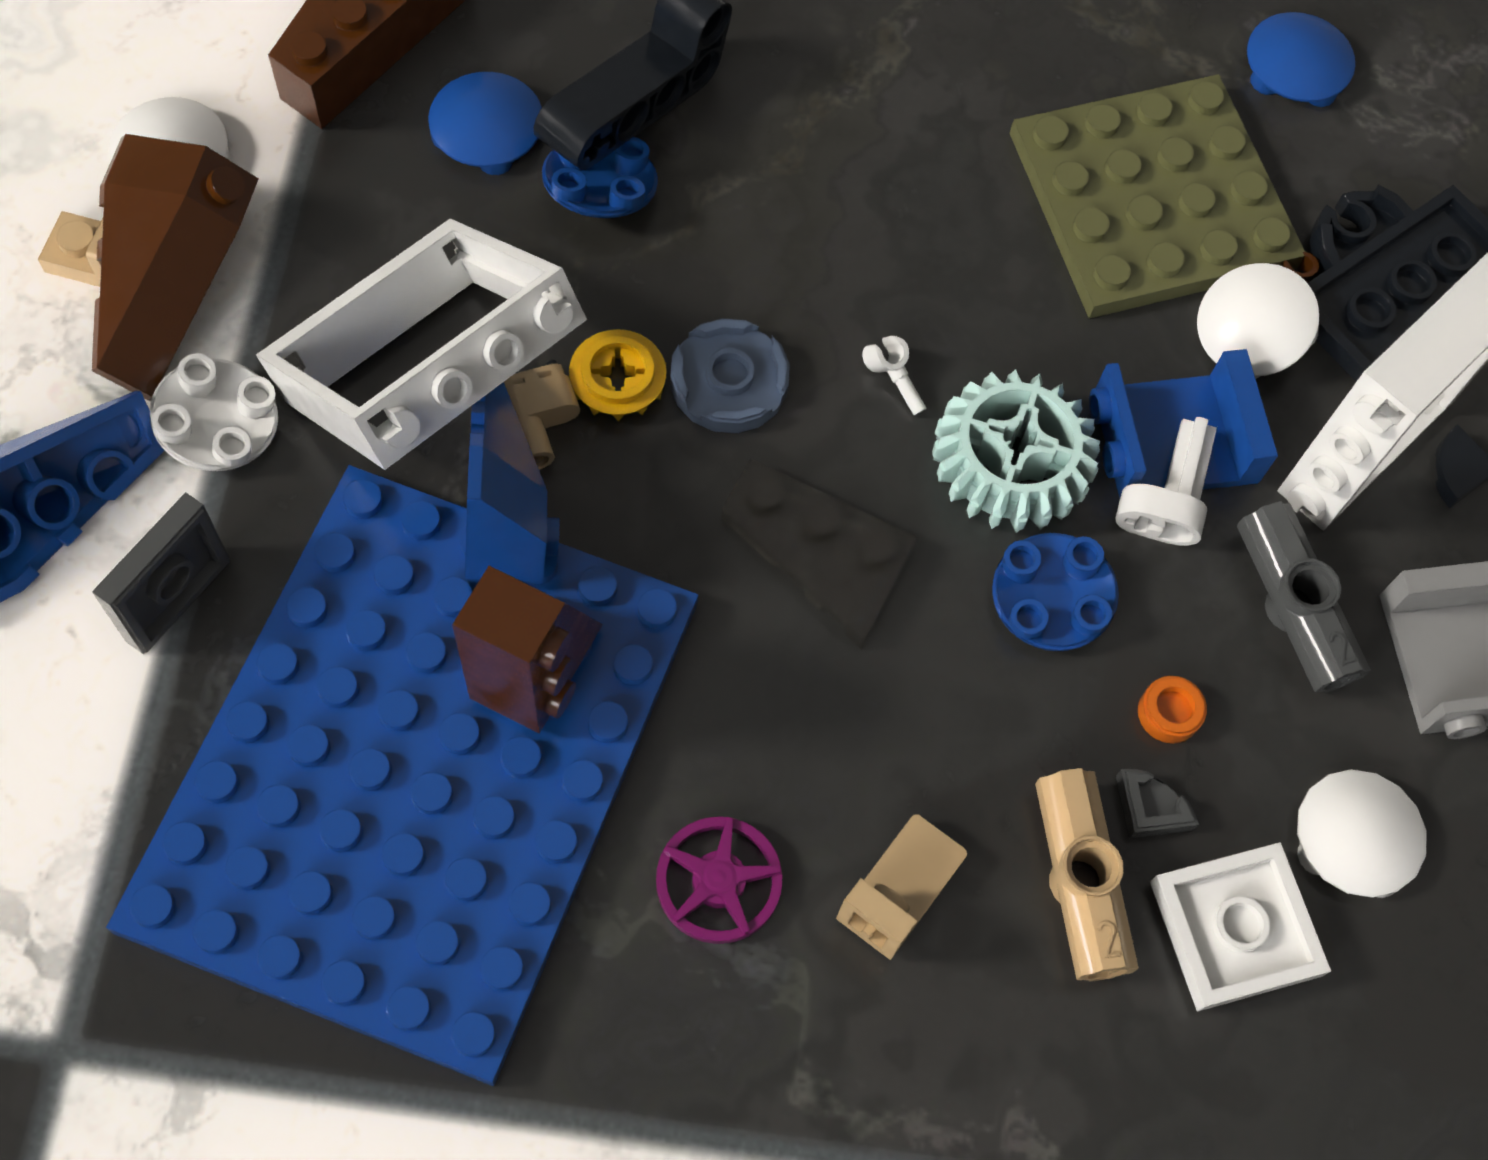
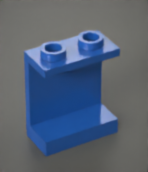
(1145, 418)

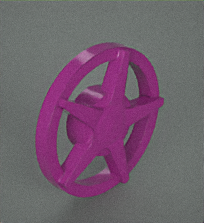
(719, 879)

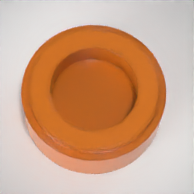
(1172, 709)

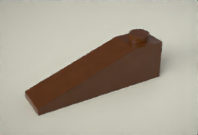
(162, 242)

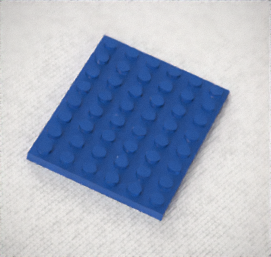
(373, 826)

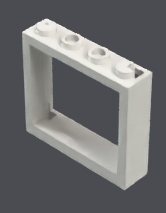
(452, 379)
(1394, 401)

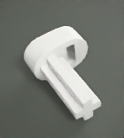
(1173, 512)

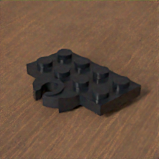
(1391, 271)

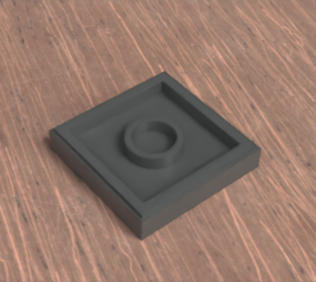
(163, 574)

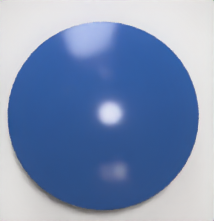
(1300, 58)
(484, 120)
(610, 188)
(1055, 591)

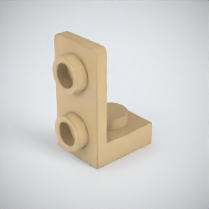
(901, 886)

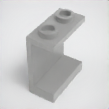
(1442, 645)

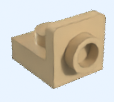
(73, 249)

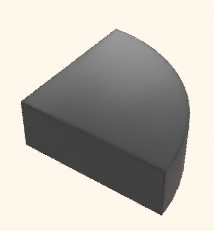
(1152, 805)

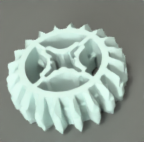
(1051, 447)

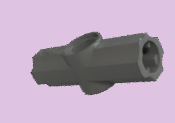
(1316, 630)

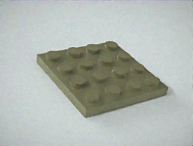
(1153, 194)

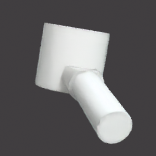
(897, 358)

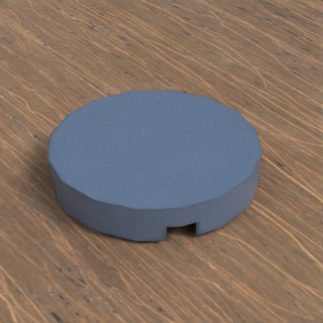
(729, 376)

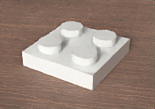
(1239, 926)

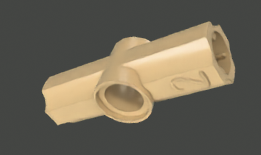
(1092, 915)

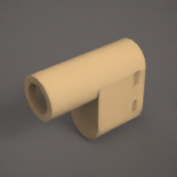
(542, 400)

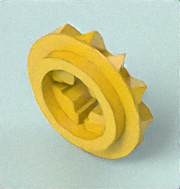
(595, 360)

